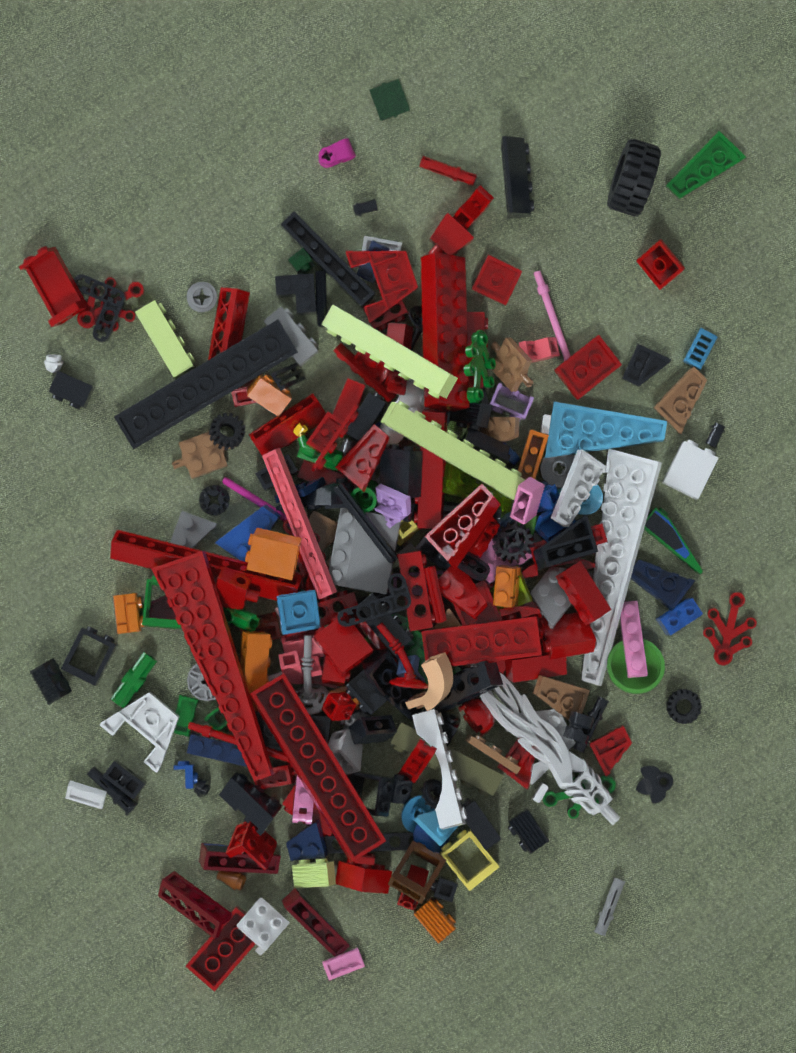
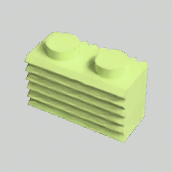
(313, 873)

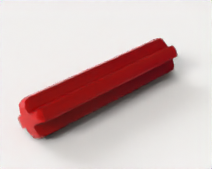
(435, 594)

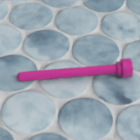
(250, 496)

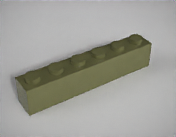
(467, 768)

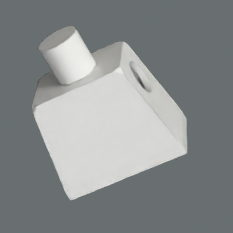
(345, 751)

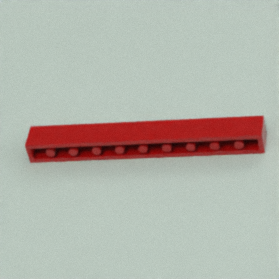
(153, 553)

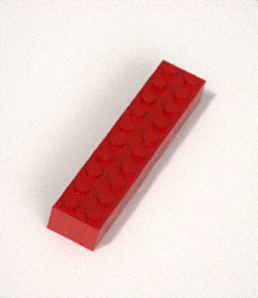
(317, 768)

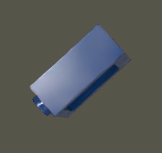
(679, 617)

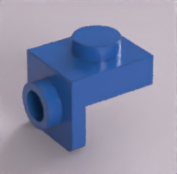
(191, 777)

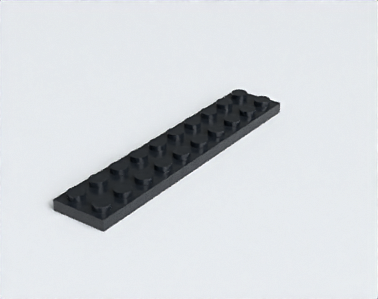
(206, 384)

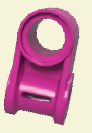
(340, 152)

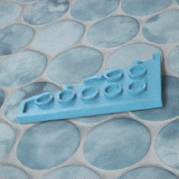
(596, 429)

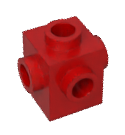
(339, 706)

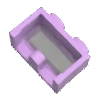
(511, 402)

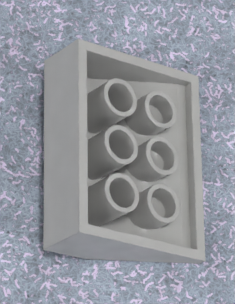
(356, 558)

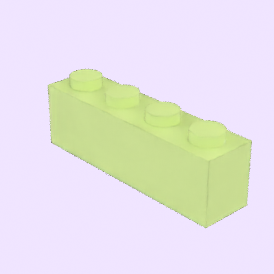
(165, 339)

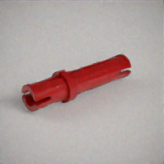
(455, 173)

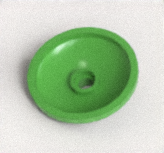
(638, 685)

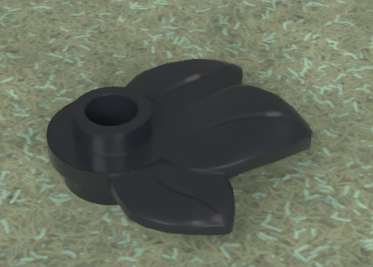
(651, 783)

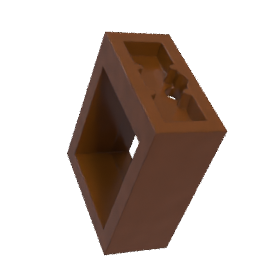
(406, 885)

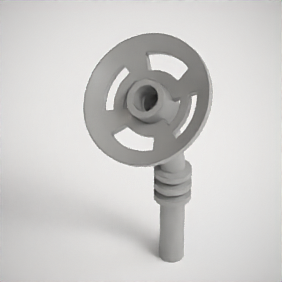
(307, 690)

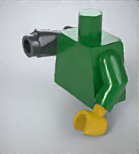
(309, 454)

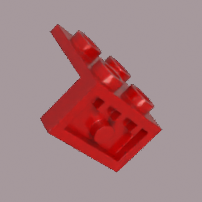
(249, 841)

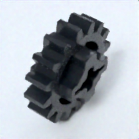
(515, 549)

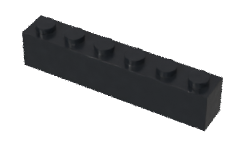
(327, 260)

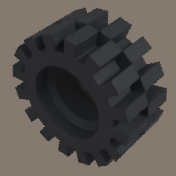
(231, 422)
(672, 706)

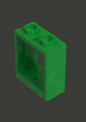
(155, 622)

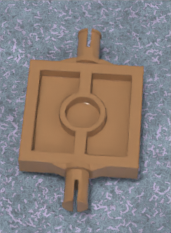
(511, 364)
(201, 456)

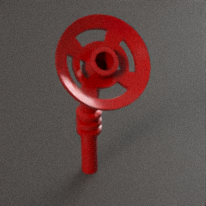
(409, 679)

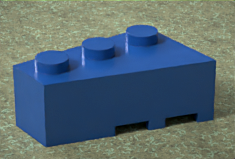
(237, 539)

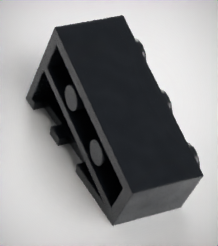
(568, 545)
(251, 801)

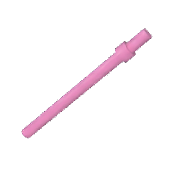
(543, 290)

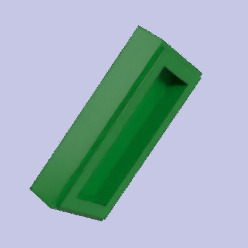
(186, 710)

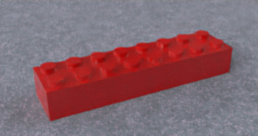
(445, 324)

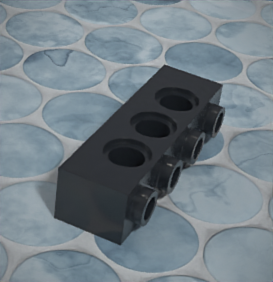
(471, 685)

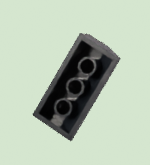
(516, 177)

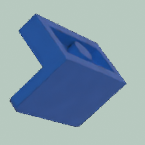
(548, 527)

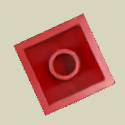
(660, 264)

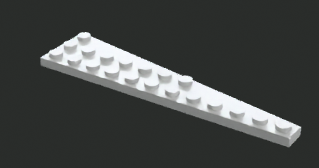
(624, 515)

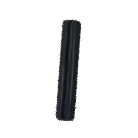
(321, 297)

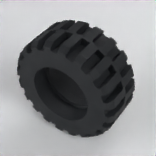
(634, 177)

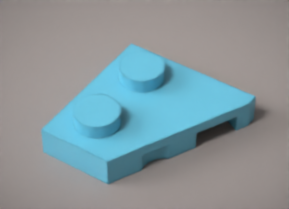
(430, 825)

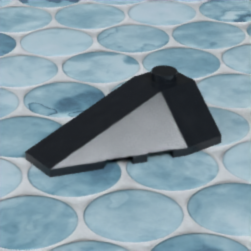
(325, 496)
(382, 668)

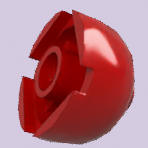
(477, 715)

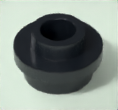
(202, 788)

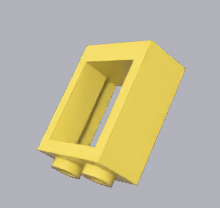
(479, 876)

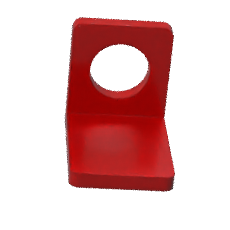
(395, 383)

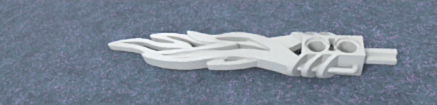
(532, 733)

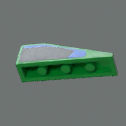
(665, 532)

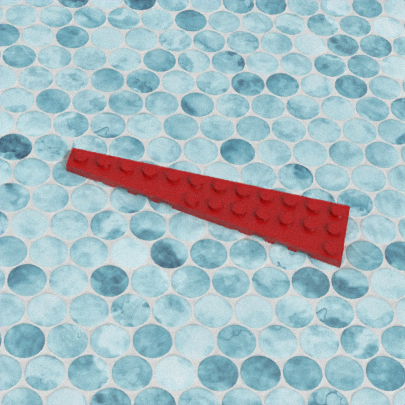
(201, 615)

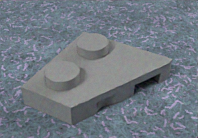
(191, 530)

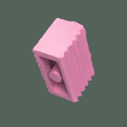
(527, 500)

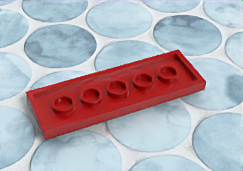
(485, 641)

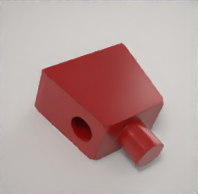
(450, 237)
(235, 589)

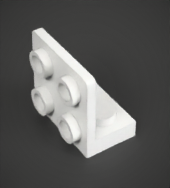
(262, 925)

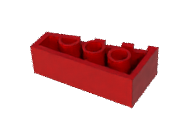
(463, 525)

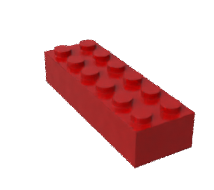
(433, 470)

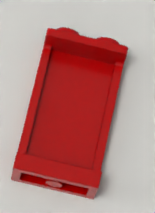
(54, 285)

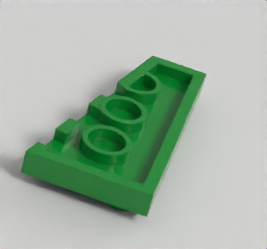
(708, 163)

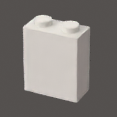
(690, 469)

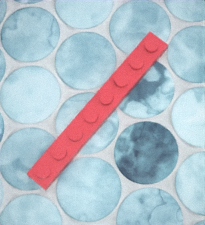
(299, 523)

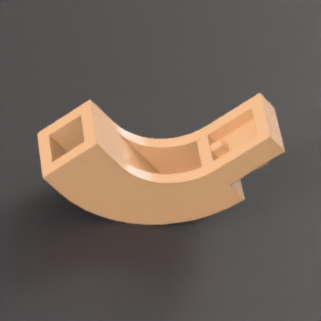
(440, 680)

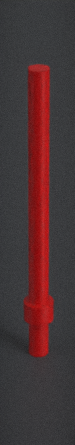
(208, 731)

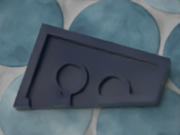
(661, 584)

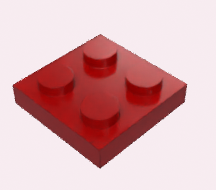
(497, 280)

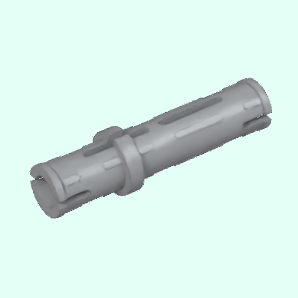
(609, 906)

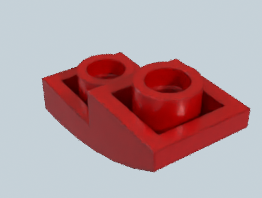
(515, 612)

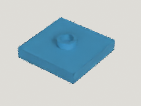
(298, 612)

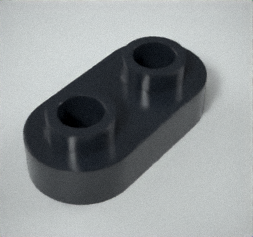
(474, 567)

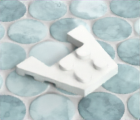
(152, 720)
(558, 722)

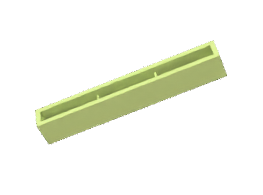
(389, 351)
(451, 449)

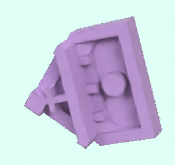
(392, 504)

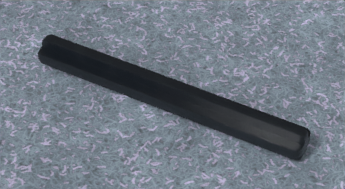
(365, 523)

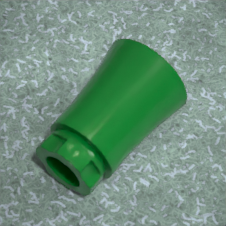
(366, 499)

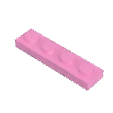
(633, 640)

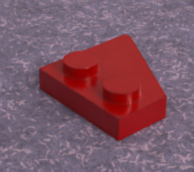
(610, 748)
(526, 763)

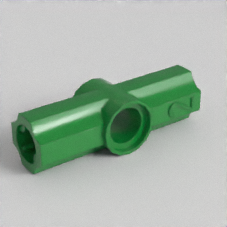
(241, 618)
(133, 680)

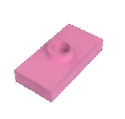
(343, 964)

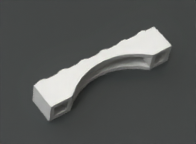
(449, 806)

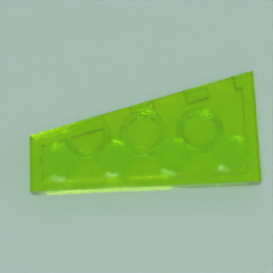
(462, 485)

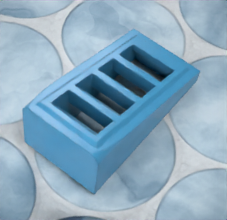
(688, 360)

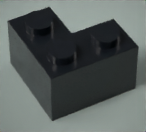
(299, 286)

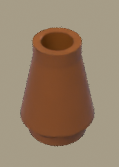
(234, 880)

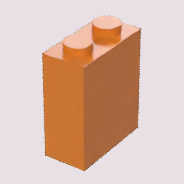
(273, 553)

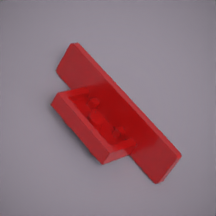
(370, 370)
(327, 433)

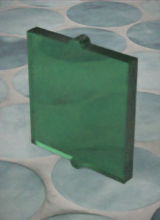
(389, 100)

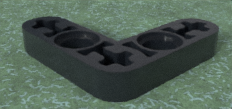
(108, 306)

